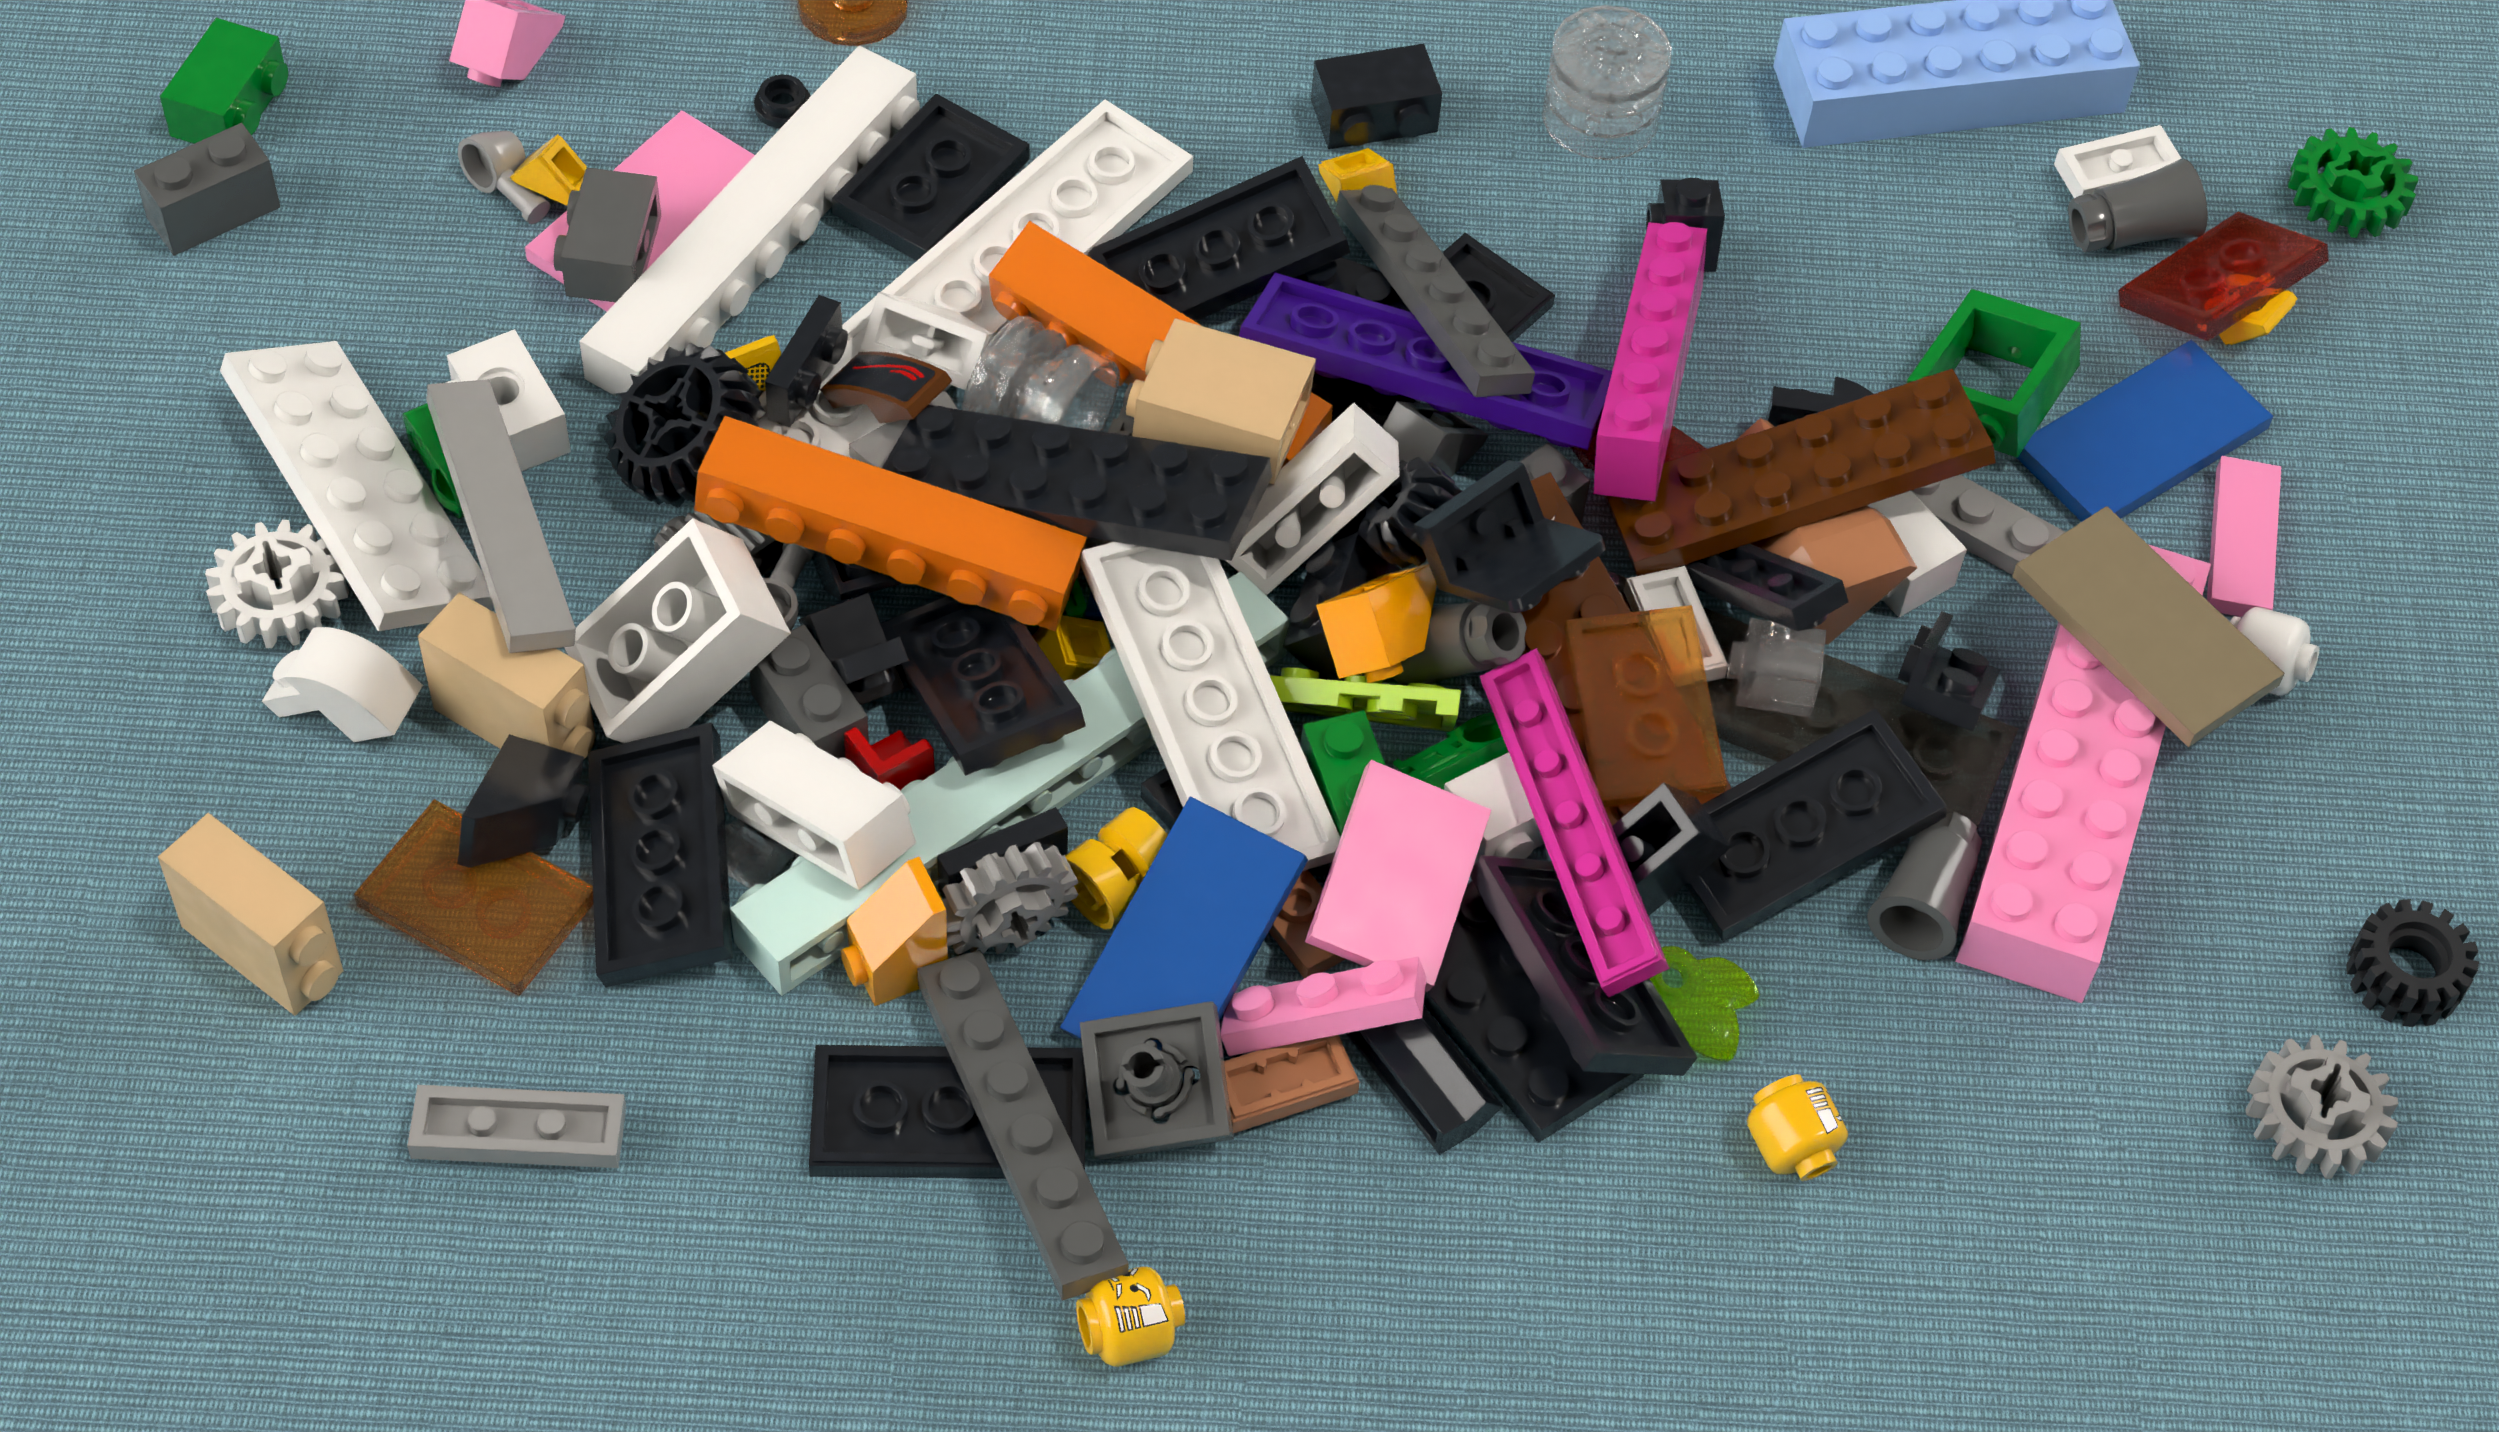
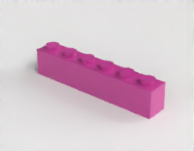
(1650, 362)

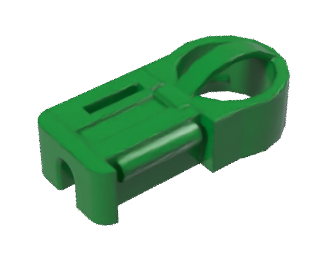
(425, 441)
(1463, 750)

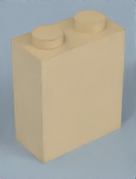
(1222, 393)
(501, 692)
(252, 914)

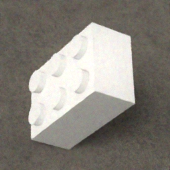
(677, 634)

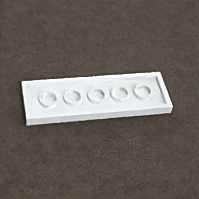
(355, 482)
(1208, 693)

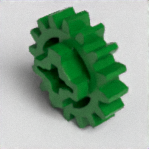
(2352, 182)

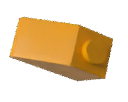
(1379, 623)
(896, 934)

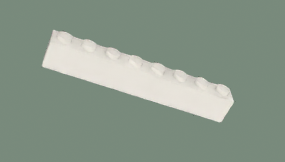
(752, 221)

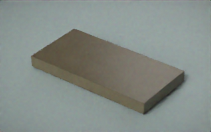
(2148, 626)

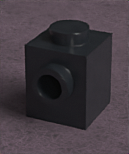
(1694, 204)

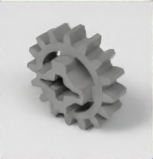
(1008, 898)
(2354, 1111)

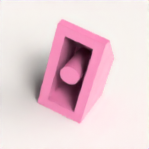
(503, 39)

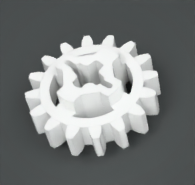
(245, 590)

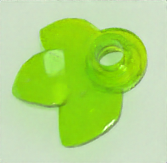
(1707, 1001)

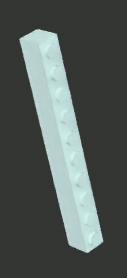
(802, 915)

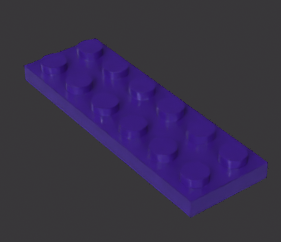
(1398, 357)

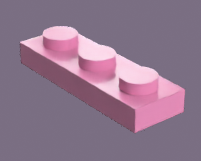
(1324, 1005)

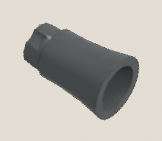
(2141, 210)
(1465, 641)
(1926, 893)

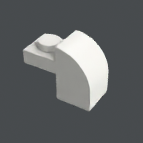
(347, 681)

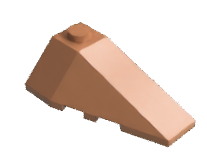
(1851, 546)

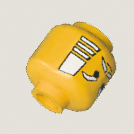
(1797, 1127)
(1130, 1317)

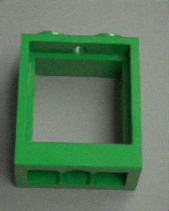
(2017, 335)

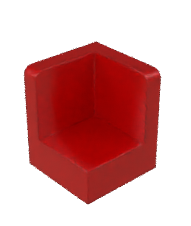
(891, 758)

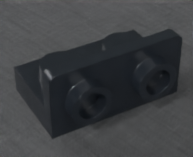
(1945, 681)

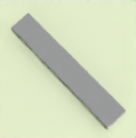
(500, 517)

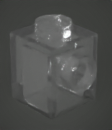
(1777, 668)

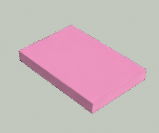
(1398, 872)

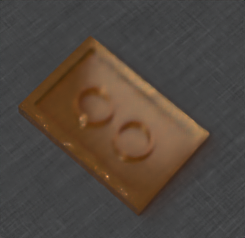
(1644, 704)
(488, 917)

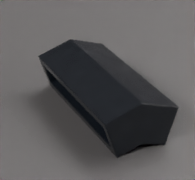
(1429, 1079)

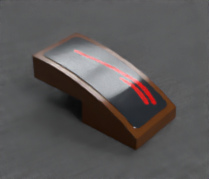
(888, 383)

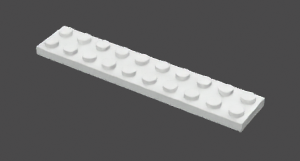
(1078, 189)

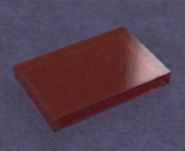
(2223, 275)

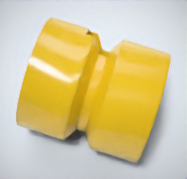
(1114, 865)

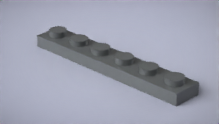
(1435, 292)
(1022, 1124)

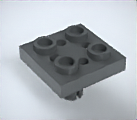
(1123, 1053)

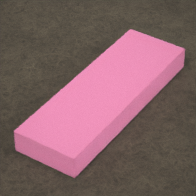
(2244, 536)

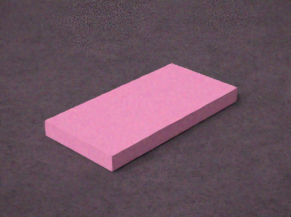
(690, 169)

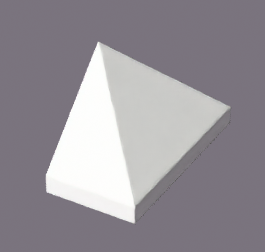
(926, 334)

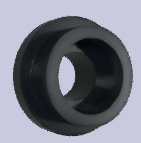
(779, 99)

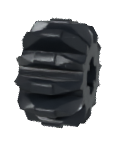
(1391, 516)

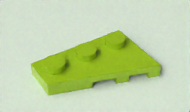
(1409, 706)

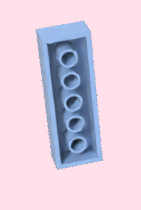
(1952, 67)

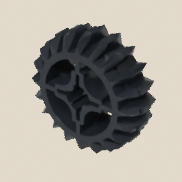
(673, 418)

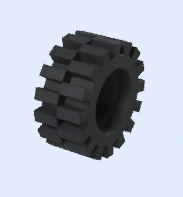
(2425, 935)

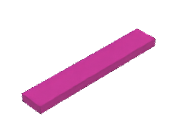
(1574, 824)

